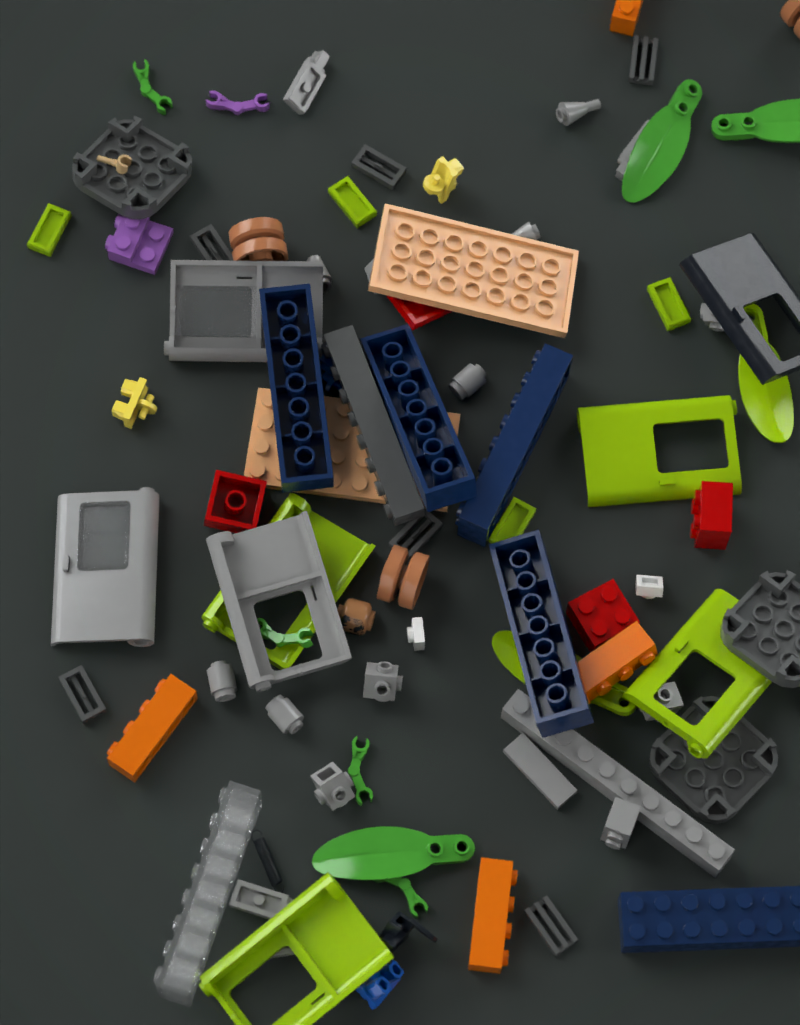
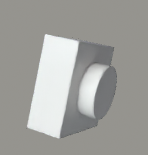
(649, 586)
(416, 634)

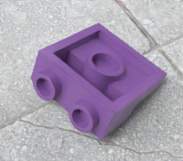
(138, 243)

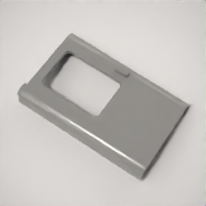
(267, 565)

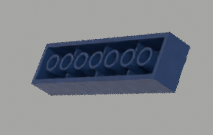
(296, 388)
(419, 418)
(514, 444)
(541, 634)
(709, 919)

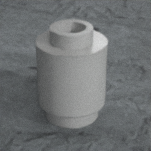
(468, 381)
(222, 681)
(284, 714)

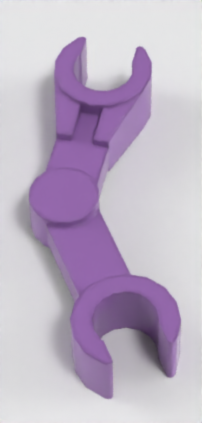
(237, 107)

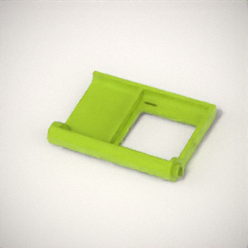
(622, 451)
(342, 559)
(702, 636)
(325, 936)

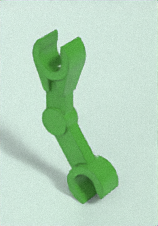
(147, 91)
(285, 639)
(354, 770)
(412, 898)

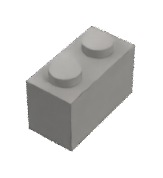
(620, 823)

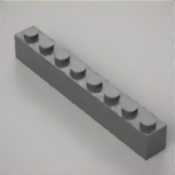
(373, 425)

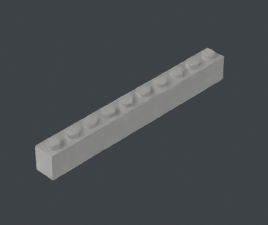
(616, 781)

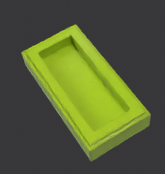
(352, 202)
(49, 230)
(669, 304)
(513, 521)

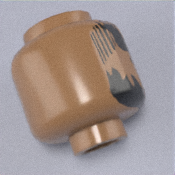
(356, 616)

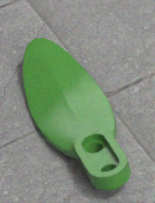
(770, 123)
(661, 144)
(387, 853)

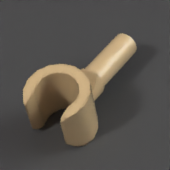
(120, 164)

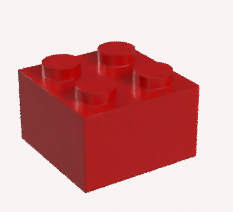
(234, 502)
(712, 515)
(600, 614)

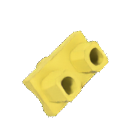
(443, 178)
(137, 393)

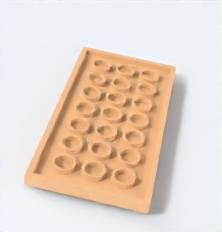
(474, 271)
(348, 461)

